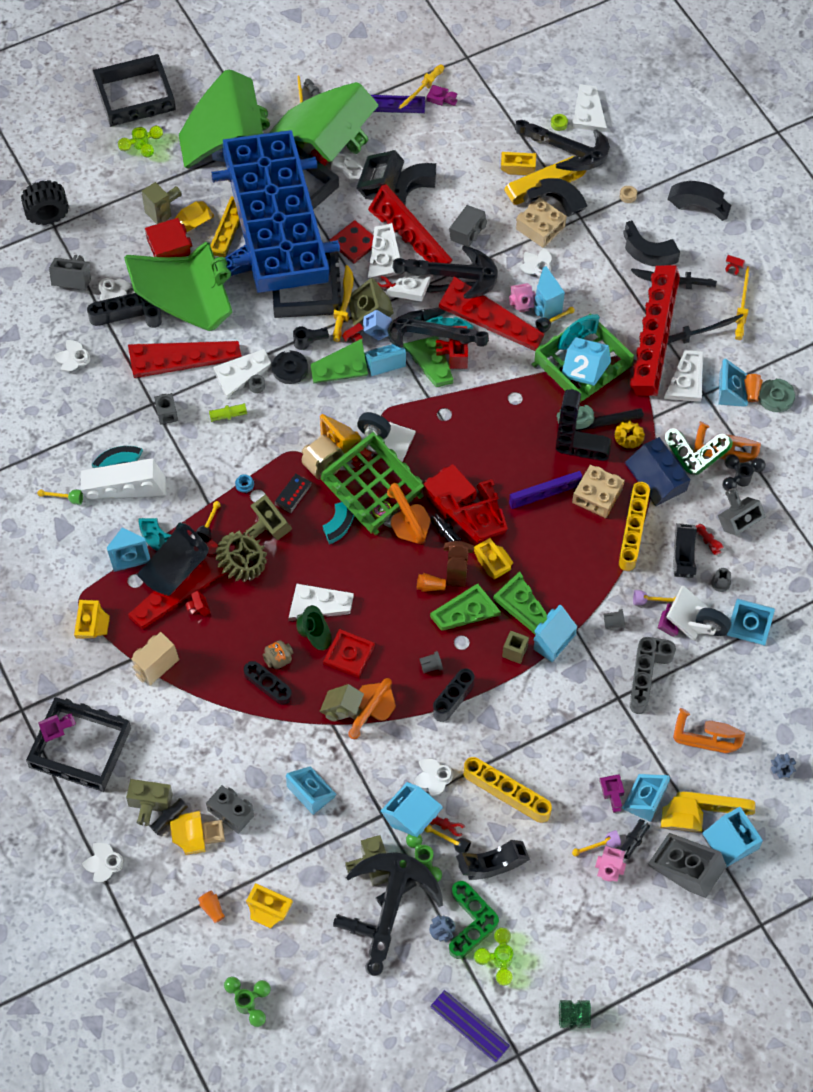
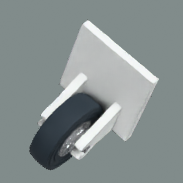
(394, 436)
(695, 617)

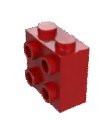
(168, 239)
(452, 481)

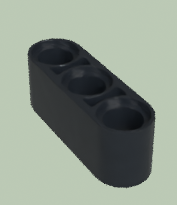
(450, 703)

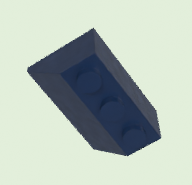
(659, 470)

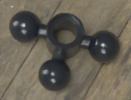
(732, 462)

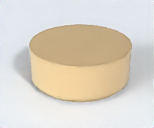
(628, 194)

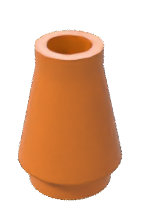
(753, 385)
(430, 583)
(210, 904)

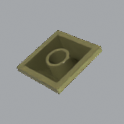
(368, 299)

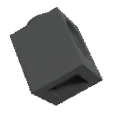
(169, 414)

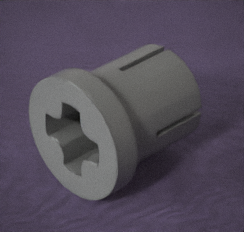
(721, 580)
(614, 619)
(431, 662)

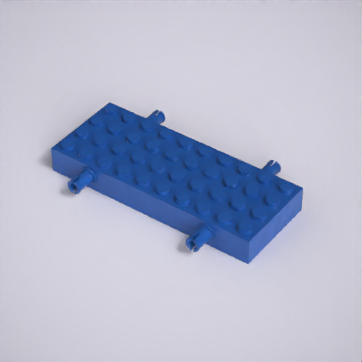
(275, 211)

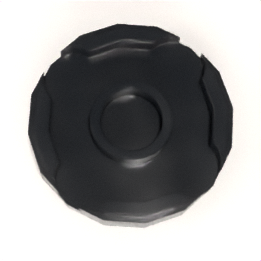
(290, 367)

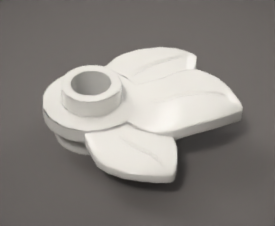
(534, 263)
(118, 288)
(70, 357)
(430, 777)
(100, 862)

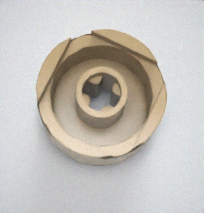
(320, 455)

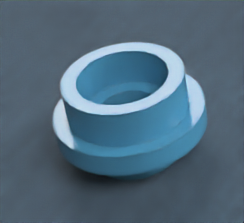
(244, 479)

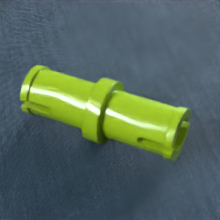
(228, 412)

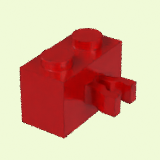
(457, 352)

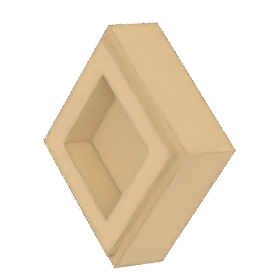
(213, 832)

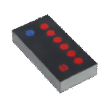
(293, 493)

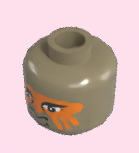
(278, 654)

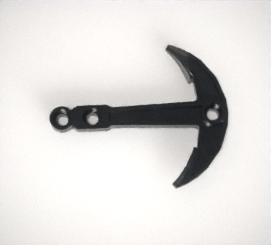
(589, 156)
(484, 273)
(413, 323)
(396, 883)

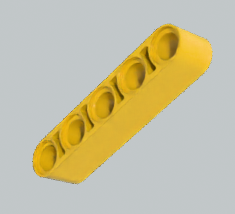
(517, 189)
(634, 518)
(511, 798)

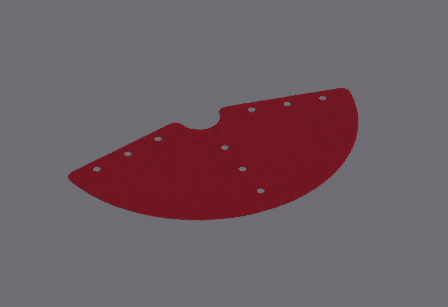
(556, 545)

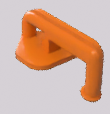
(737, 441)
(412, 521)
(376, 702)
(711, 727)

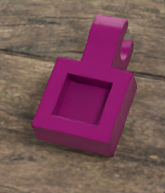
(439, 95)
(666, 625)
(53, 727)
(613, 789)

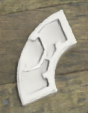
(347, 166)

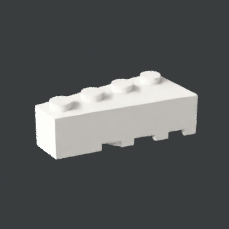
(124, 480)

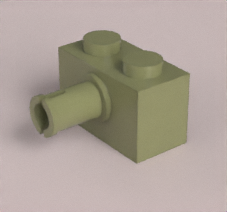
(158, 202)
(269, 519)
(342, 703)
(148, 797)
(371, 847)

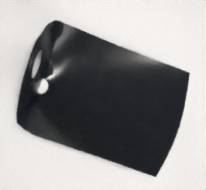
(174, 561)

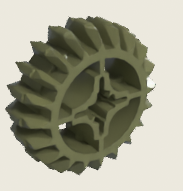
(237, 562)

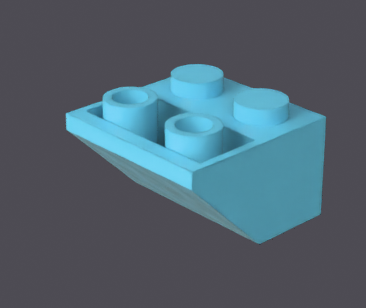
(554, 633)
(411, 810)
(733, 836)

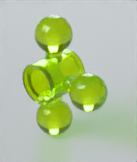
(140, 140)
(483, 956)

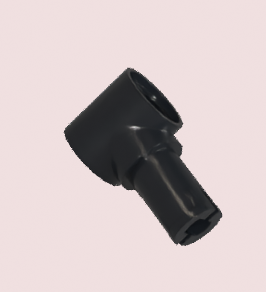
(308, 336)

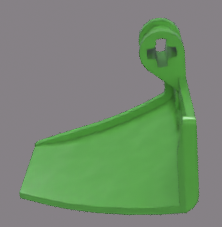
(222, 113)
(331, 120)
(184, 285)

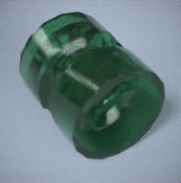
(575, 1014)

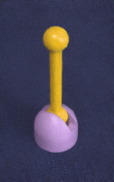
(640, 598)
(611, 840)

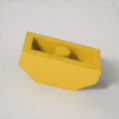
(518, 163)
(195, 215)
(493, 558)
(90, 620)
(682, 815)
(188, 833)
(267, 906)

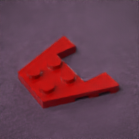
(479, 519)

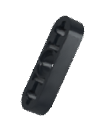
(265, 674)

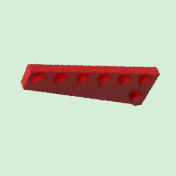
(390, 209)
(489, 315)
(171, 357)
(158, 604)

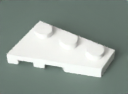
(588, 110)
(383, 252)
(410, 287)
(236, 373)
(687, 379)
(328, 601)

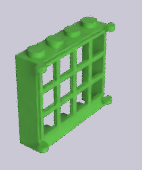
(550, 348)
(351, 501)

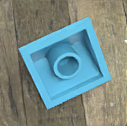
(385, 359)
(732, 385)
(127, 550)
(751, 621)
(309, 788)
(646, 795)

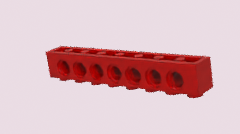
(655, 330)

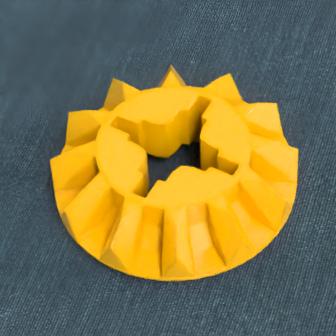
(631, 441)

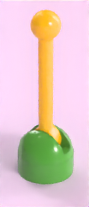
(74, 496)

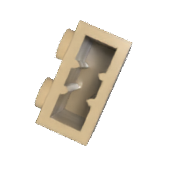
(540, 222)
(598, 491)
(154, 659)

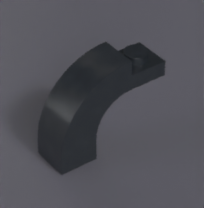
(415, 177)
(561, 190)
(701, 194)
(649, 252)
(684, 551)
(493, 862)

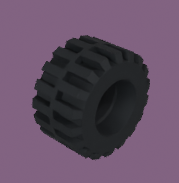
(44, 202)

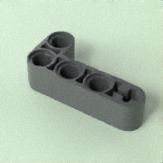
(644, 675)

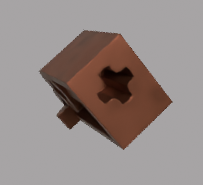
(457, 562)

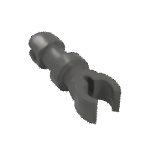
(313, 90)

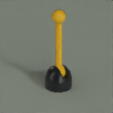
(544, 324)
(204, 530)
(460, 845)

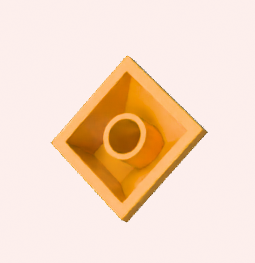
(339, 433)

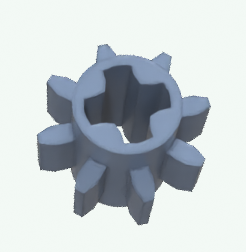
(783, 765)
(442, 928)

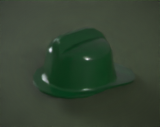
(314, 627)

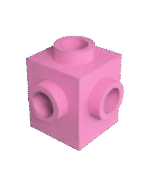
(522, 291)
(610, 864)

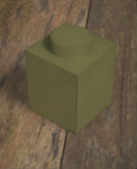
(515, 647)

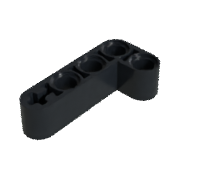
(124, 308)

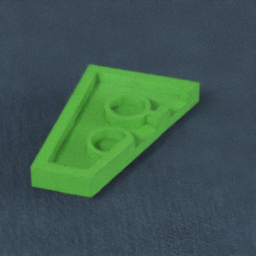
(342, 364)
(433, 366)
(520, 602)
(465, 609)

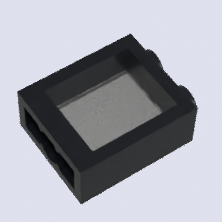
(378, 171)

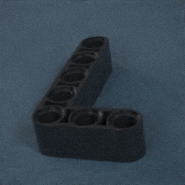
(575, 442)

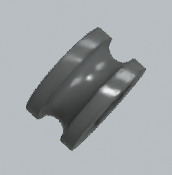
(257, 388)

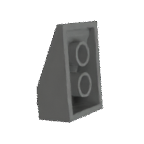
(688, 864)

